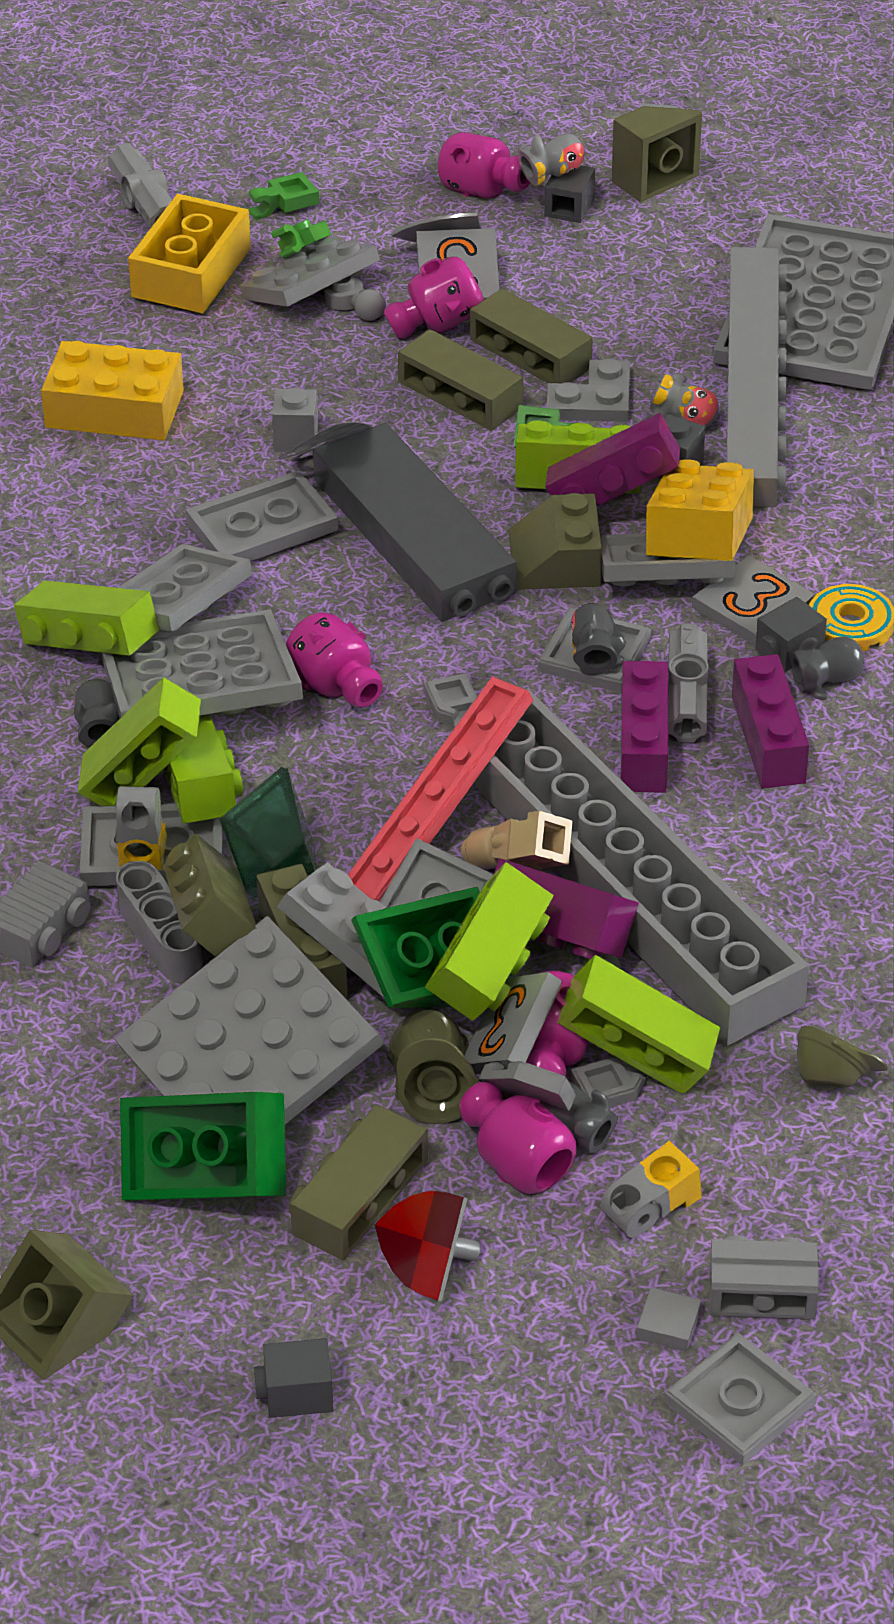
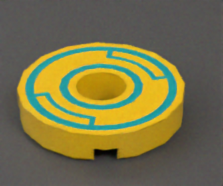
(858, 600)

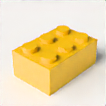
(189, 253)
(112, 390)
(700, 511)

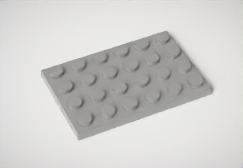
(835, 300)

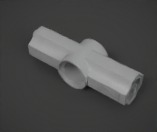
(139, 184)
(687, 683)

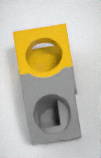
(140, 822)
(652, 1190)

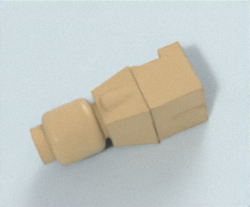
(534, 842)

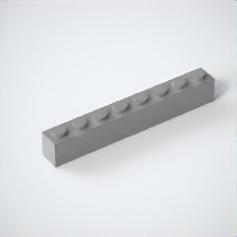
(754, 369)

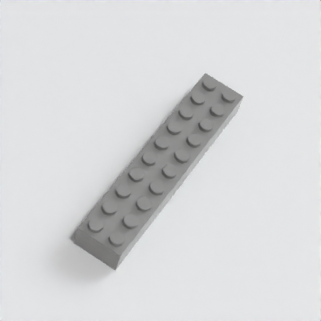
(687, 917)

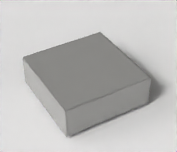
(668, 1319)

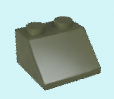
(655, 150)
(558, 544)
(57, 1301)

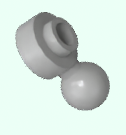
(349, 294)

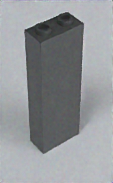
(415, 522)

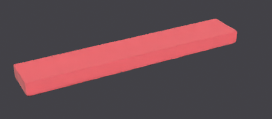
(441, 784)

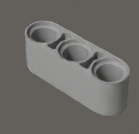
(152, 916)

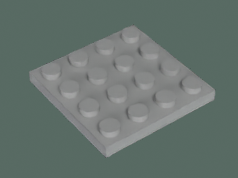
(221, 660)
(252, 1025)

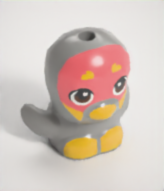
(556, 157)
(684, 400)

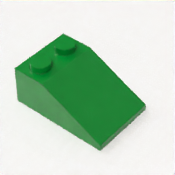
(408, 943)
(203, 1146)

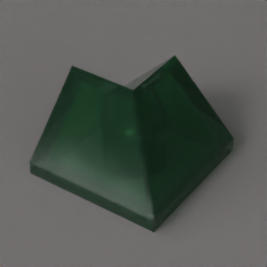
(269, 831)

